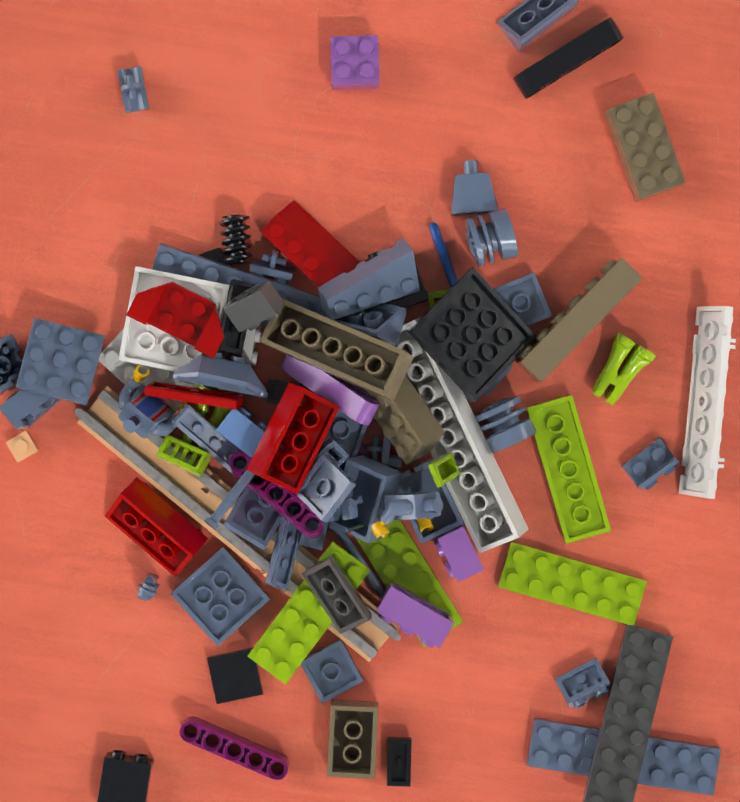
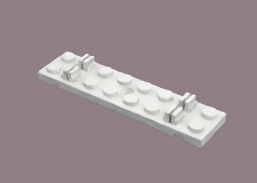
(706, 401)

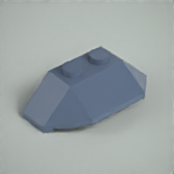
(222, 373)

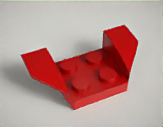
(180, 315)

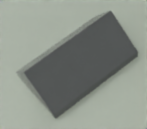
(337, 594)

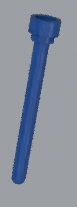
(443, 254)

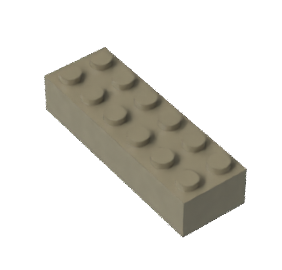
(579, 320)
(338, 350)

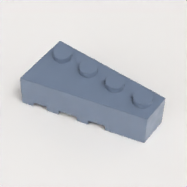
(371, 283)
(27, 407)

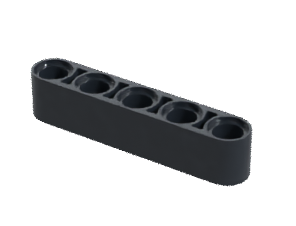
(568, 58)

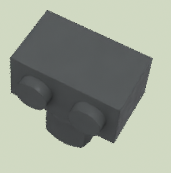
(254, 306)

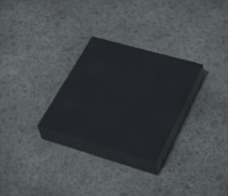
(234, 676)

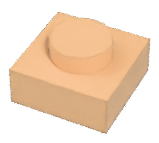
(22, 446)

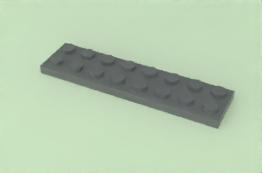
(628, 716)

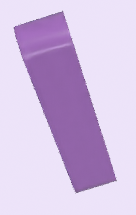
(349, 397)

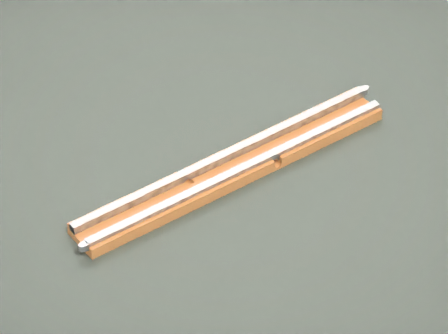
(202, 497)

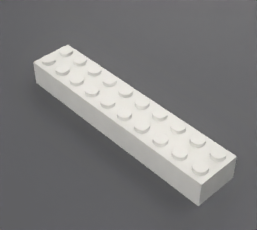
(481, 487)

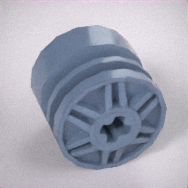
(491, 237)
(505, 423)

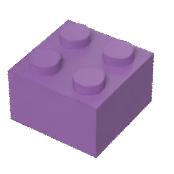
(354, 62)
(459, 552)

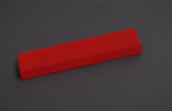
(194, 395)

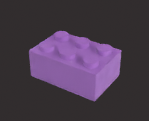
(414, 615)

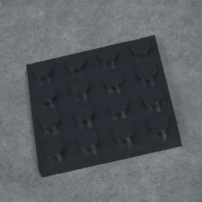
(472, 334)

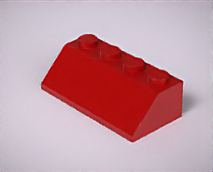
(308, 245)
(293, 438)
(156, 526)

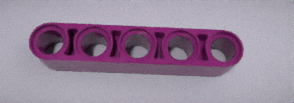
(284, 503)
(222, 748)

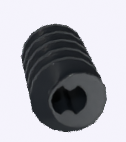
(235, 239)

